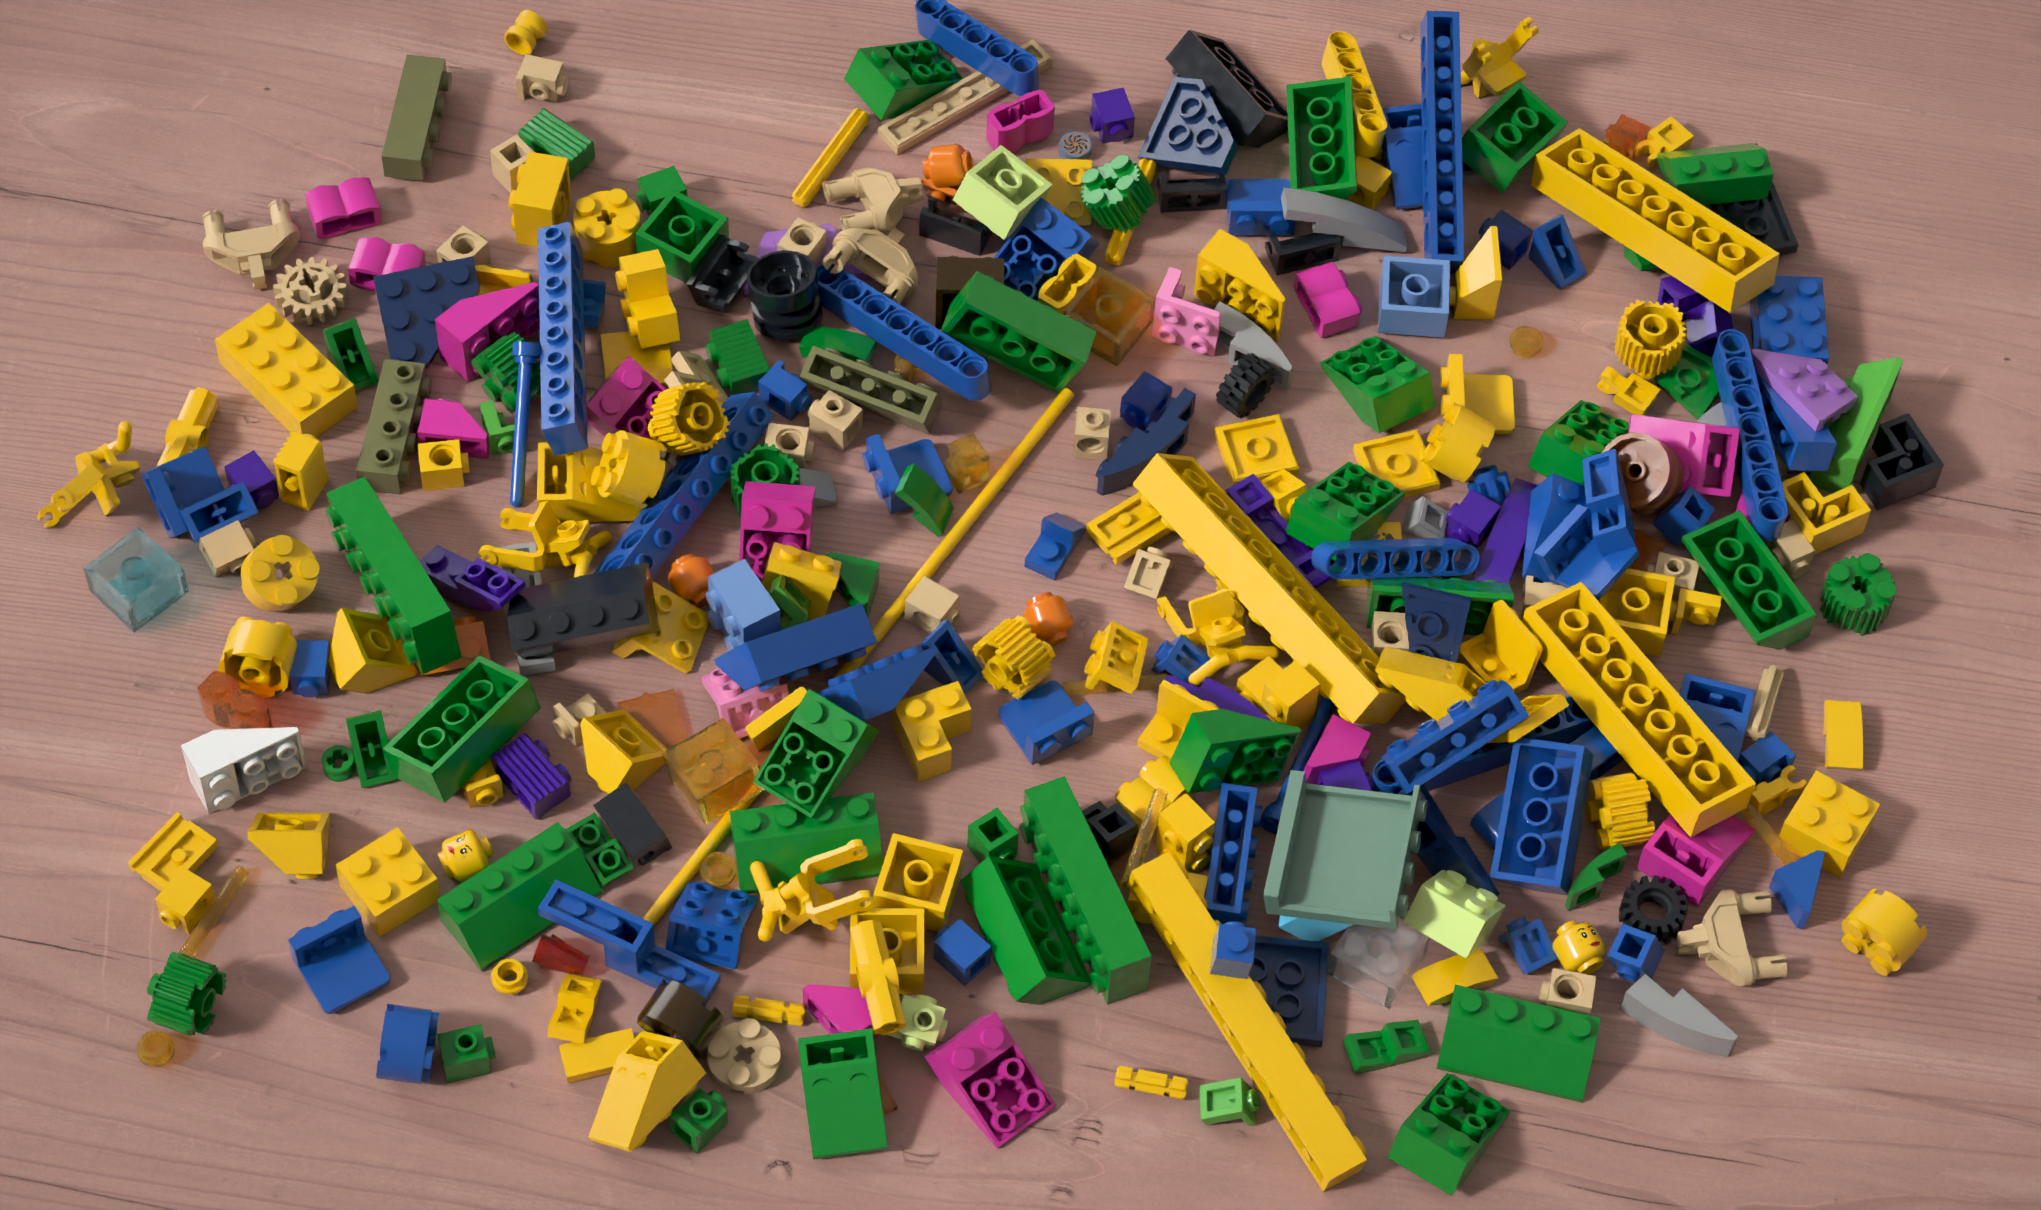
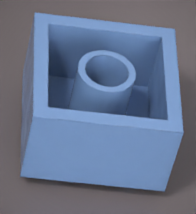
(1414, 296)
(740, 605)

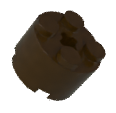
(680, 1014)

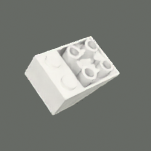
(241, 762)

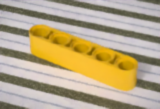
(1344, 59)

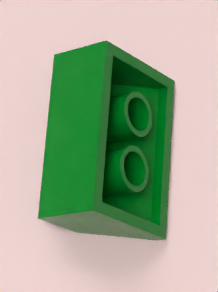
(1719, 173)

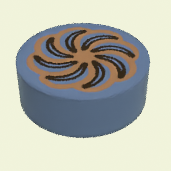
(1075, 146)

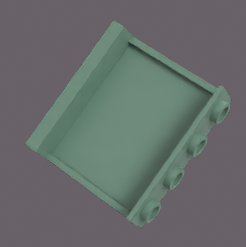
(1344, 854)

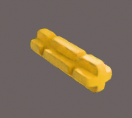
(768, 1010)
(1151, 1082)

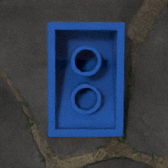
(1548, 508)

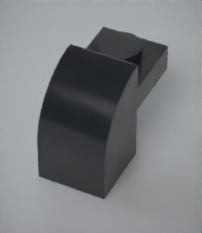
(1112, 829)

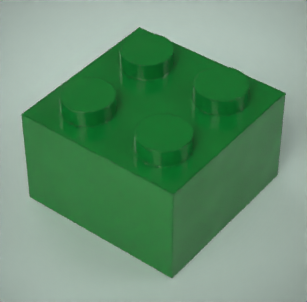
(681, 233)

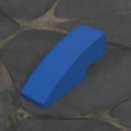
(1608, 503)

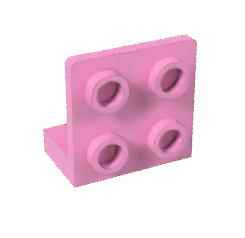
(1183, 321)
(736, 704)

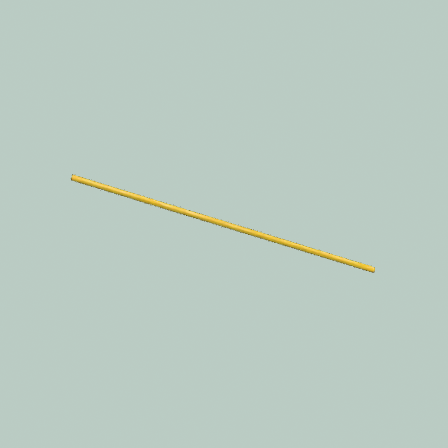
(881, 628)

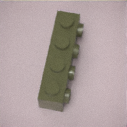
(416, 117)
(871, 389)
(393, 425)

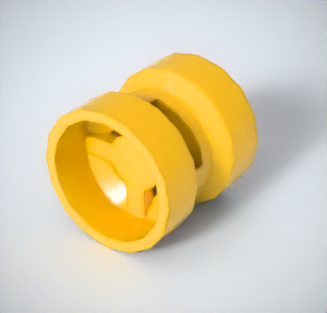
(523, 35)

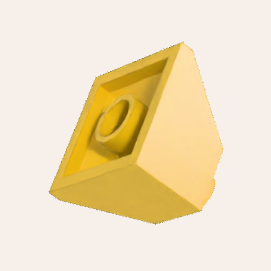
(1478, 281)
(366, 654)
(619, 750)
(293, 840)

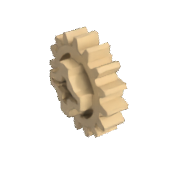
(310, 290)

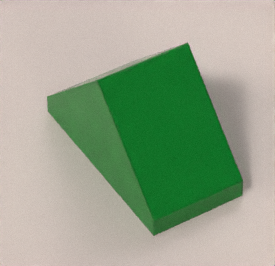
(349, 353)
(857, 580)
(367, 740)

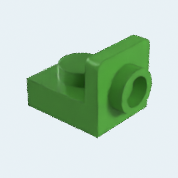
(494, 424)
(789, 600)
(1228, 1102)

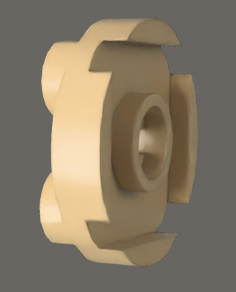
(739, 1076)

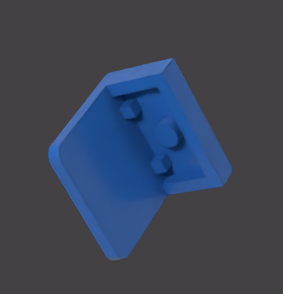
(1256, 207)
(889, 467)
(1574, 557)
(1046, 721)
(338, 960)

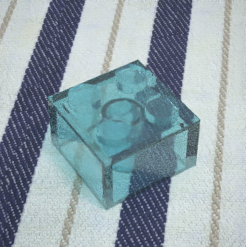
(136, 579)

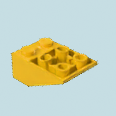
(1235, 276)
(568, 487)
(1427, 681)
(643, 1089)

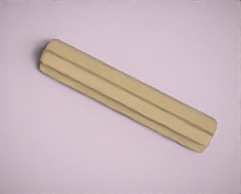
(1764, 703)

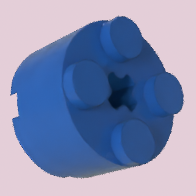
(407, 1044)

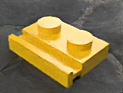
(1127, 528)
(173, 846)

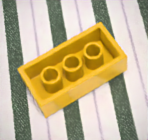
(286, 373)

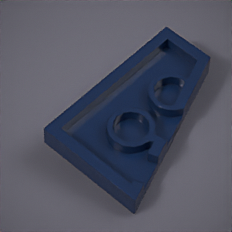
(1435, 621)

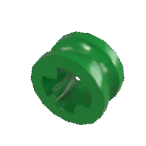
(328, 762)

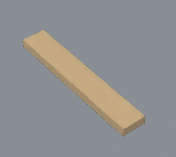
(949, 106)

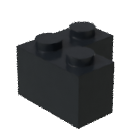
(1903, 465)

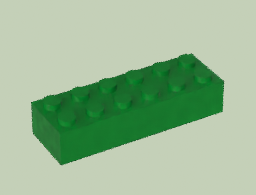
(392, 575)
(1085, 891)

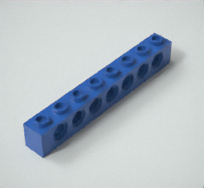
(1442, 138)
(562, 339)
(689, 489)

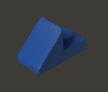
(1054, 545)

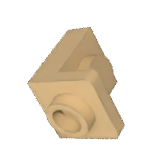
(1148, 572)
(568, 719)

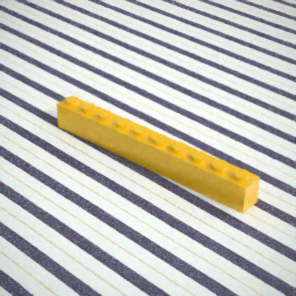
(1249, 1025)

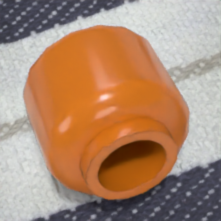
(947, 165)
(690, 578)
(1049, 618)

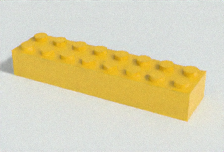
(1655, 220)
(1638, 710)

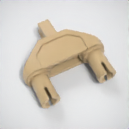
(879, 194)
(251, 249)
(877, 257)
(1723, 942)

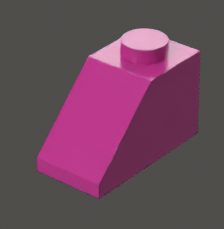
(450, 421)
(1338, 746)
(837, 1008)

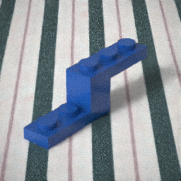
(626, 940)

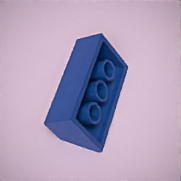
(798, 649)
(1542, 815)

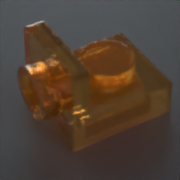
(1626, 135)

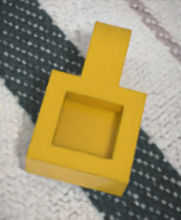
(1630, 393)
(1771, 795)

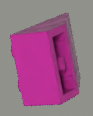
(482, 320)
(624, 401)
(1704, 450)
(774, 515)
(1693, 861)
(990, 1079)

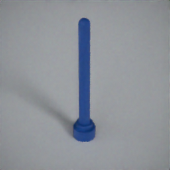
(525, 356)
(1271, 813)

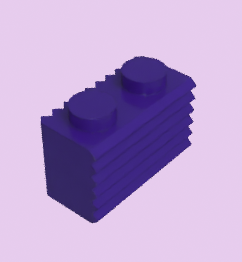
(532, 775)

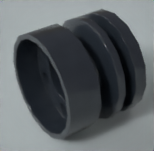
(784, 295)

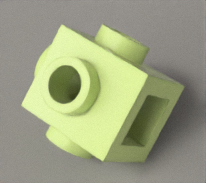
(931, 1018)

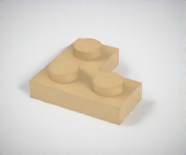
(692, 369)

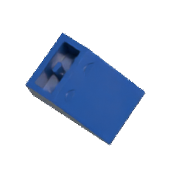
(1404, 154)
(1041, 247)
(880, 684)
(1720, 707)

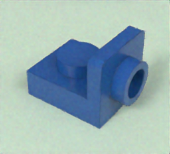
(594, 302)
(1179, 658)
(1529, 943)

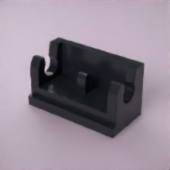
(1191, 194)
(952, 229)
(1302, 251)
(721, 274)
(632, 825)

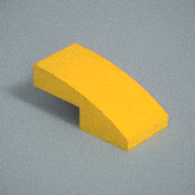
(1843, 735)
(1439, 979)
(574, 1008)

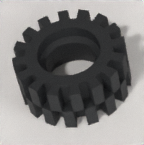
(1246, 385)
(1660, 894)

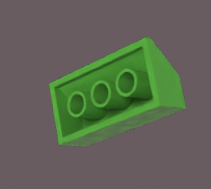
(1856, 428)

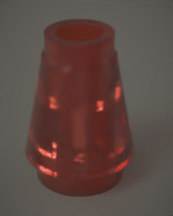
(560, 956)

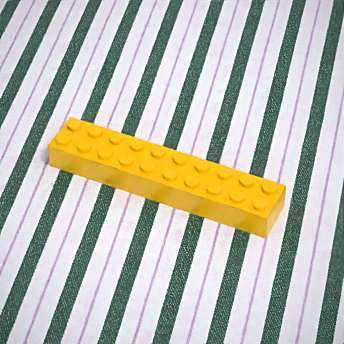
(1268, 587)

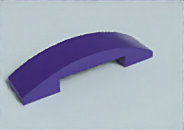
(1258, 506)
(1507, 535)

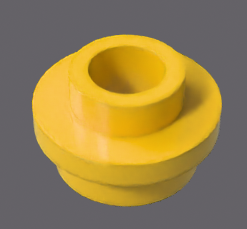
(505, 968)

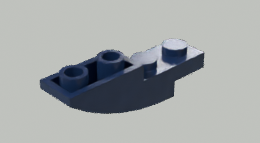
(1138, 449)
(1445, 851)

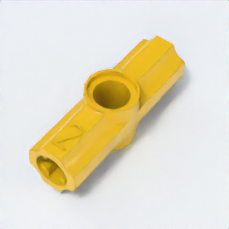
(191, 427)
(877, 977)

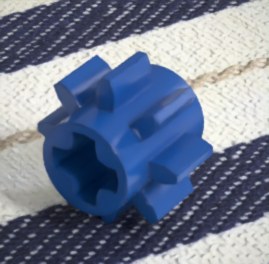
(1490, 483)

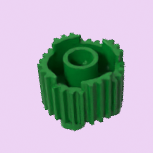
(1117, 194)
(501, 372)
(762, 465)
(1858, 593)
(185, 994)

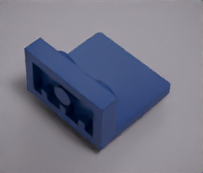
(180, 485)
(710, 924)

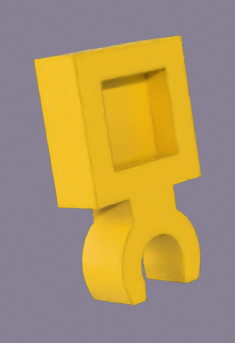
(1664, 138)

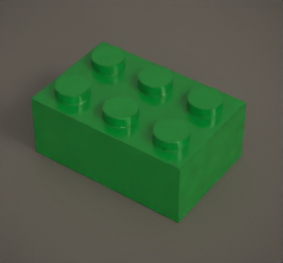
(1509, 136)

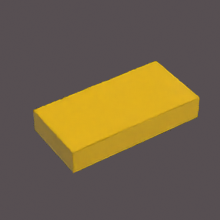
(595, 1056)

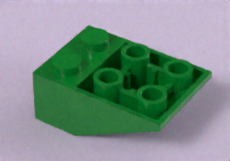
(899, 76)
(1380, 383)
(1575, 436)
(1343, 507)
(1231, 750)
(815, 754)
(843, 1093)
(1448, 1133)

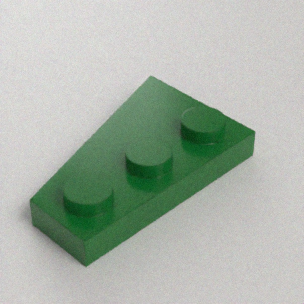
(1691, 382)

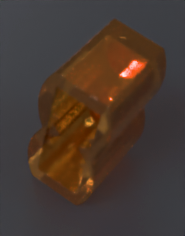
(230, 705)

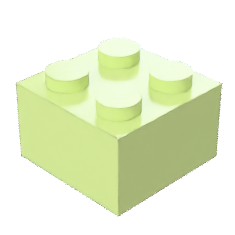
(1001, 191)
(1454, 912)

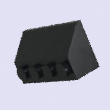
(1242, 99)
(582, 611)

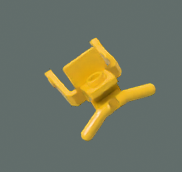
(1492, 63)
(97, 474)
(556, 542)
(1219, 626)
(806, 899)

